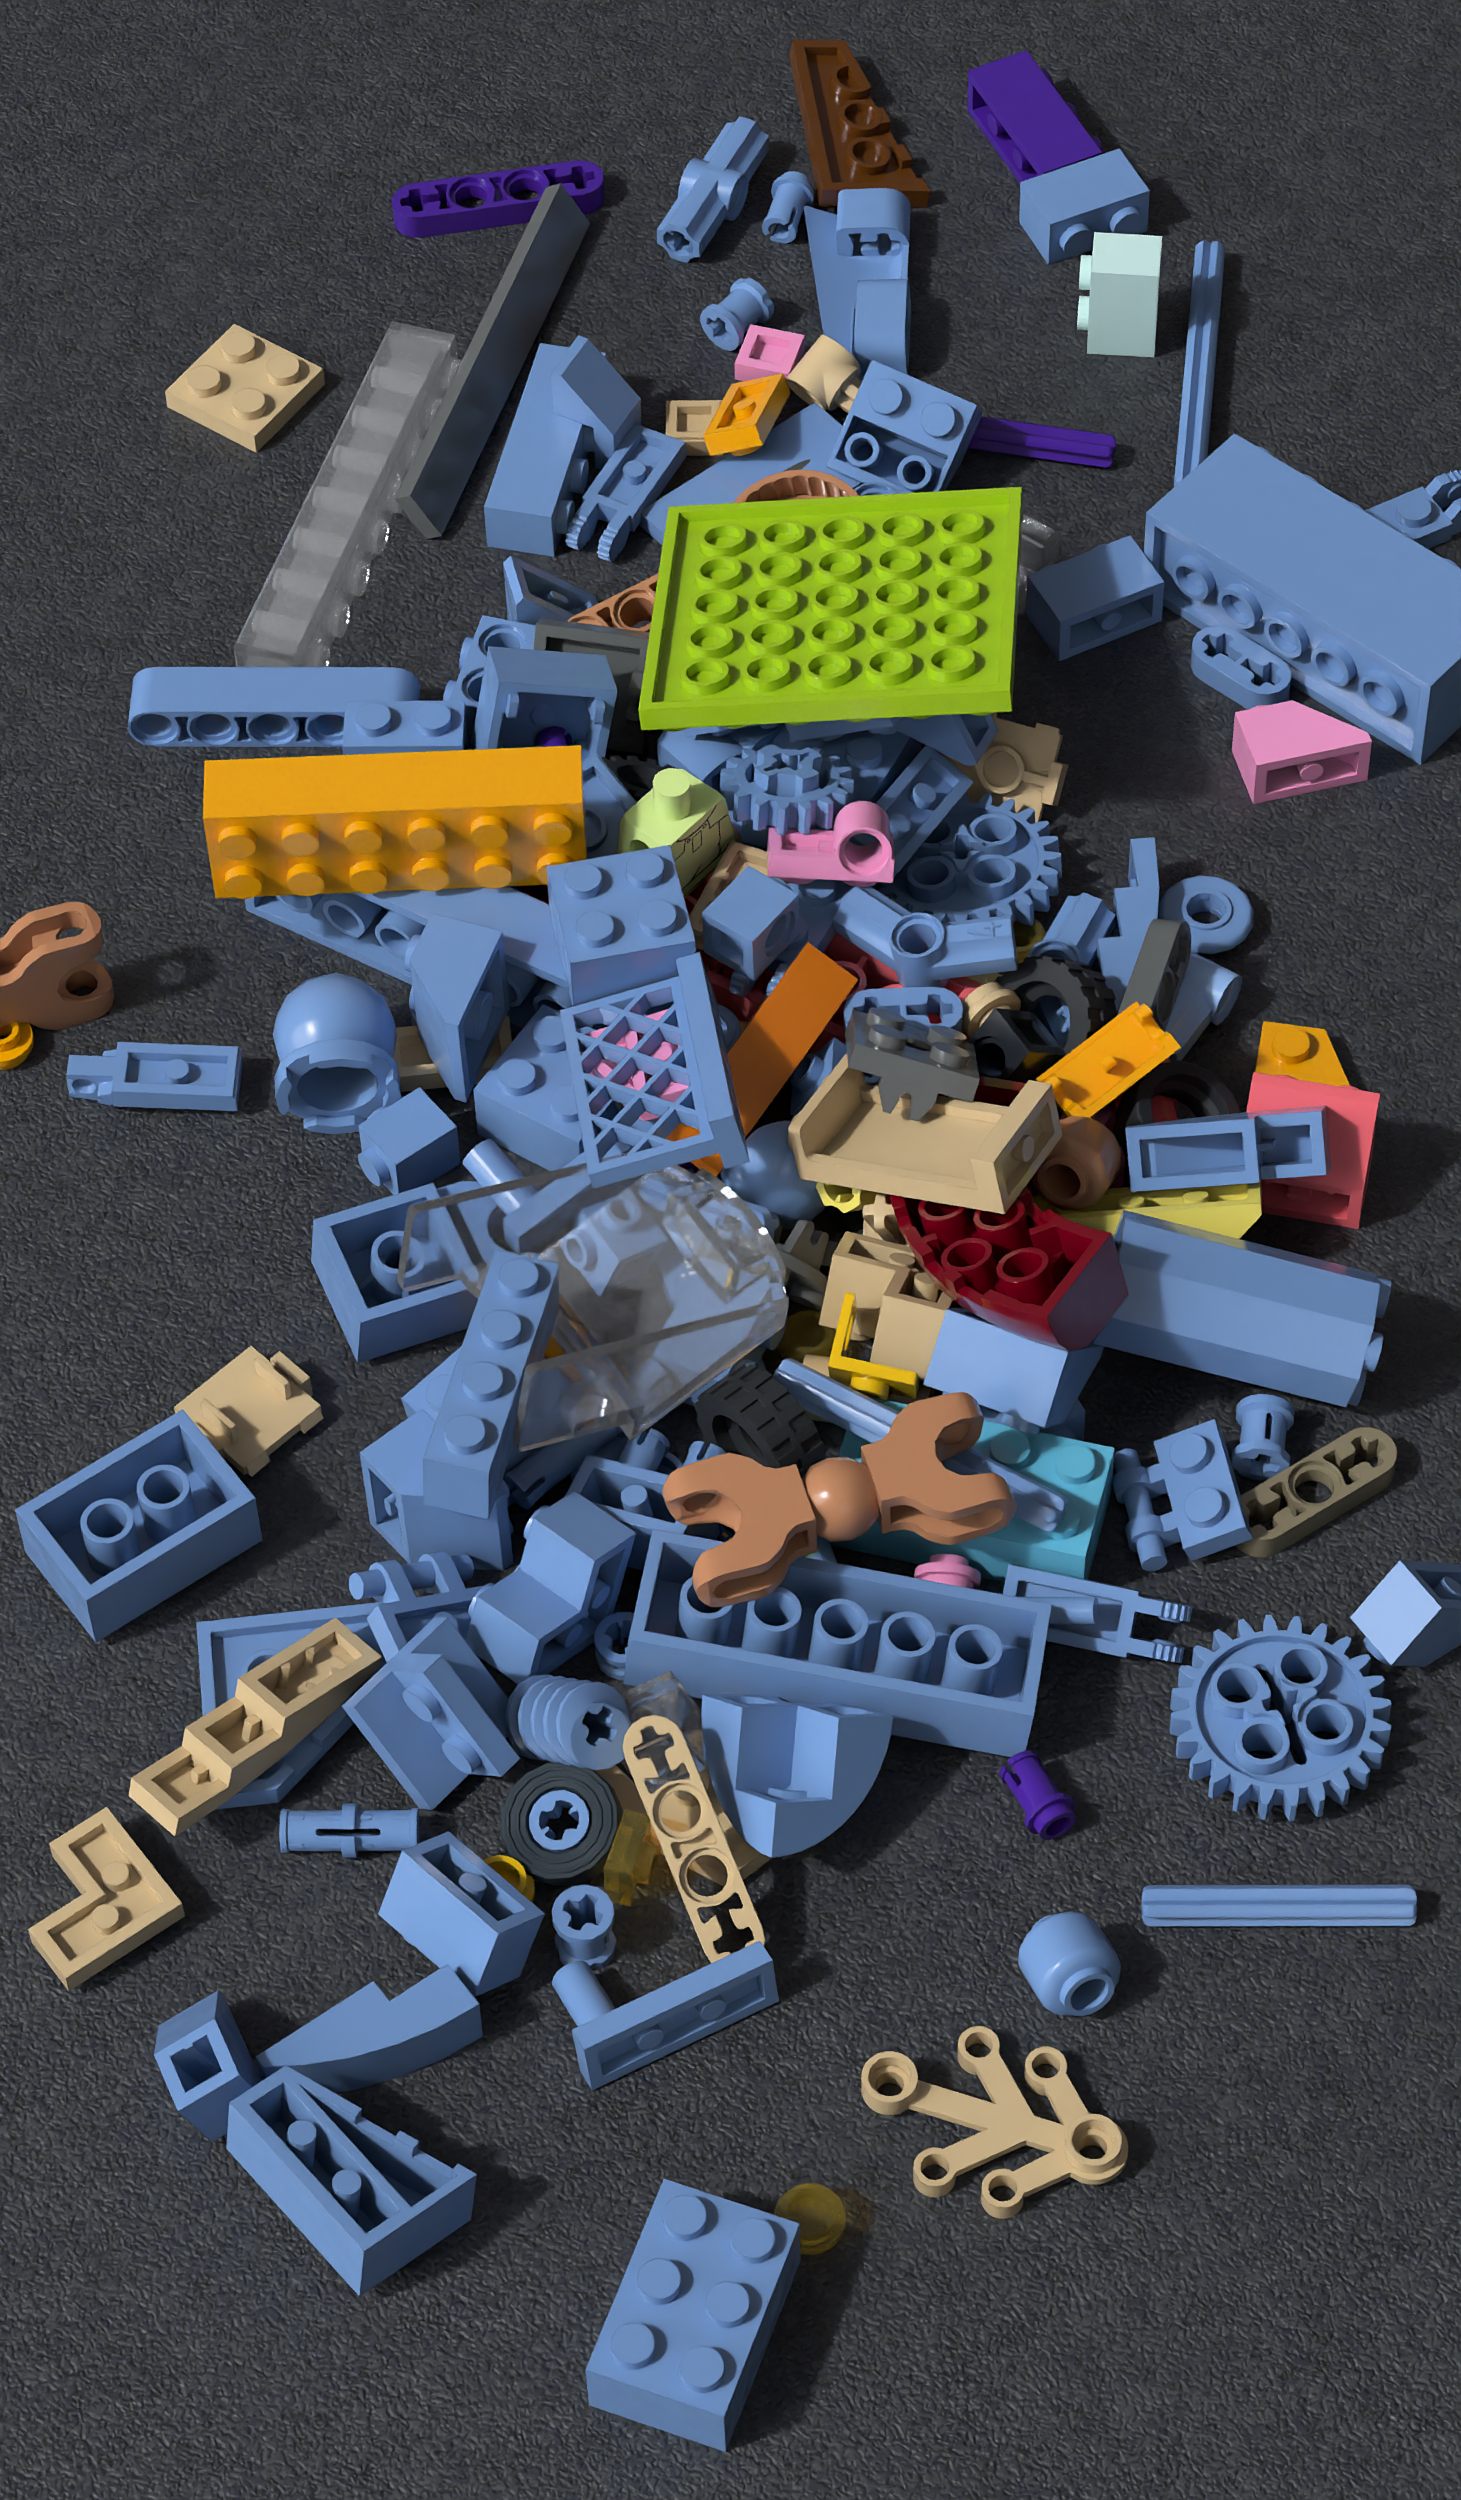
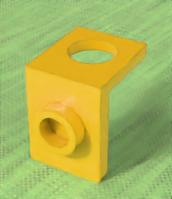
(864, 1376)

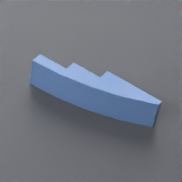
(1134, 911)

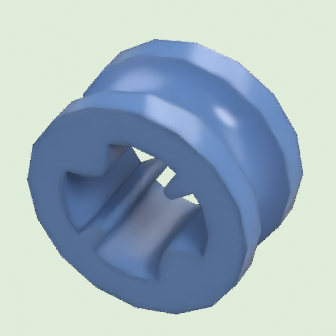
(609, 1629)

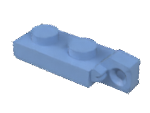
(159, 1076)

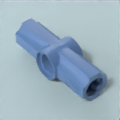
(713, 189)

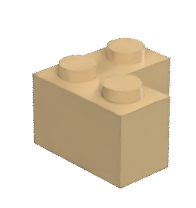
(893, 1299)

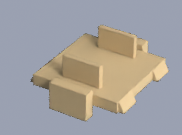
(1018, 767)
(253, 1408)

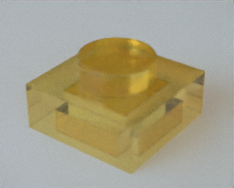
(630, 1859)

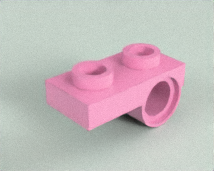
(831, 854)

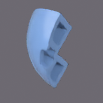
(791, 1767)

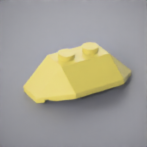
(1216, 1209)

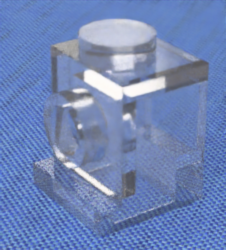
(665, 1698)

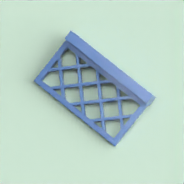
(706, 1074)

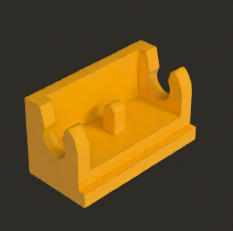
(1109, 1062)

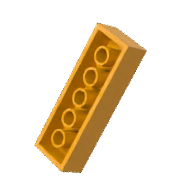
(393, 820)

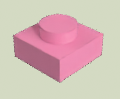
(768, 353)

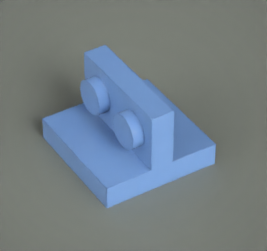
(434, 1715)

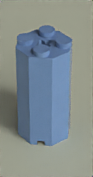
(1246, 1310)

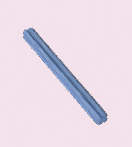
(1200, 358)

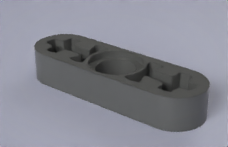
(1160, 969)

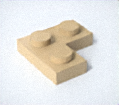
(119, 1904)

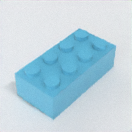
(1063, 1464)

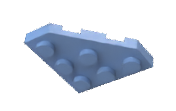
(238, 1645)

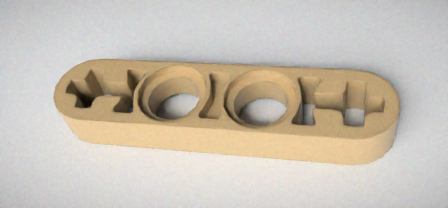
(686, 1846)

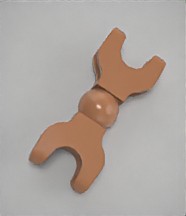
(42, 970)
(838, 1499)

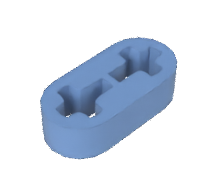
(1243, 667)
(911, 1003)

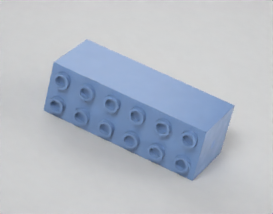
(1321, 586)

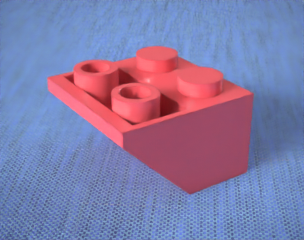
(1351, 1134)

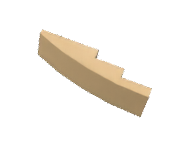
(256, 1728)

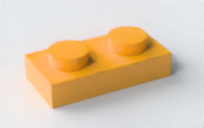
(746, 415)

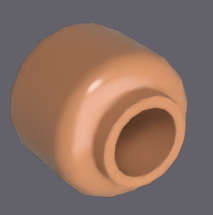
(1079, 1165)

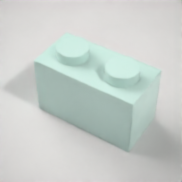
(1123, 294)

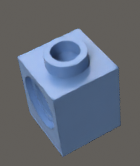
(751, 922)

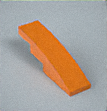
(779, 1038)

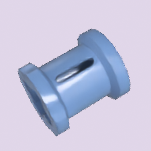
(732, 317)
(1262, 1436)
(584, 1926)

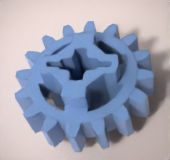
(786, 788)

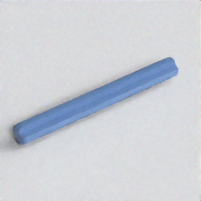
(873, 1421)

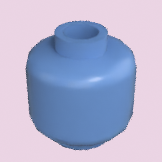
(1069, 1964)

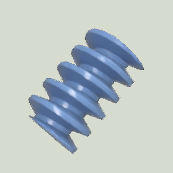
(567, 1721)

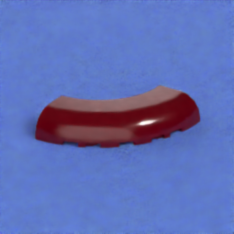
(1018, 1267)

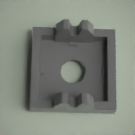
(626, 657)
(911, 1060)

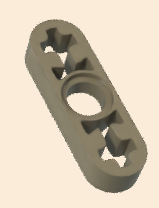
(1325, 1466)

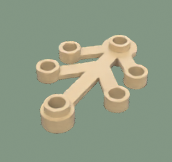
(1003, 2124)

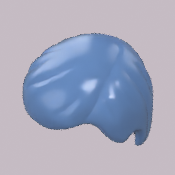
(773, 1177)

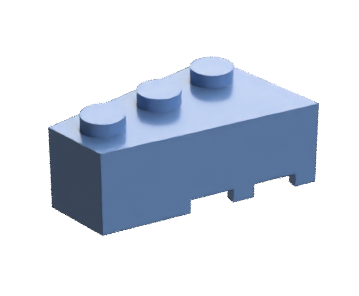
(344, 2181)

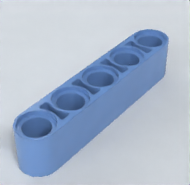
(256, 704)

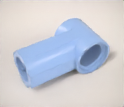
(1203, 998)

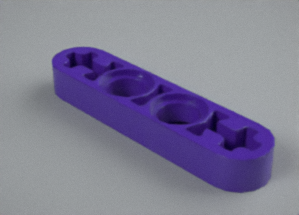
(497, 192)

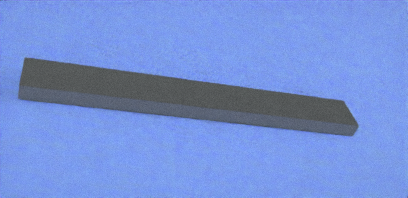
(492, 362)

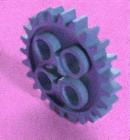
(981, 865)
(1336, 1701)

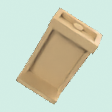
(951, 1156)

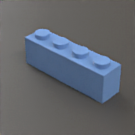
(538, 468)
(483, 1395)

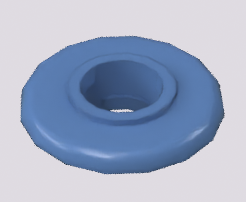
(1215, 897)

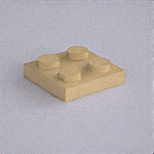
(245, 388)

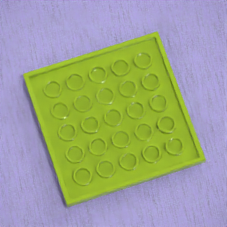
(835, 610)

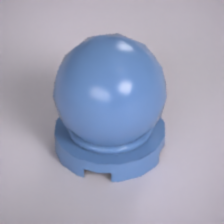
(335, 1054)

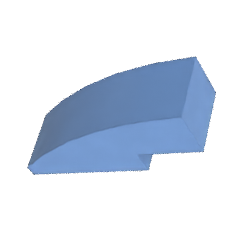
(1229, 1149)
(380, 2039)

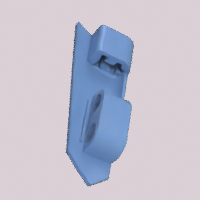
(864, 274)

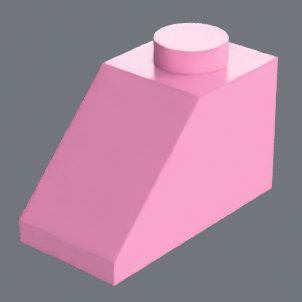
(1296, 751)

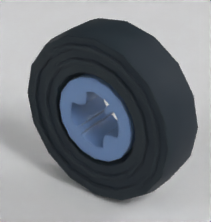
(542, 1797)

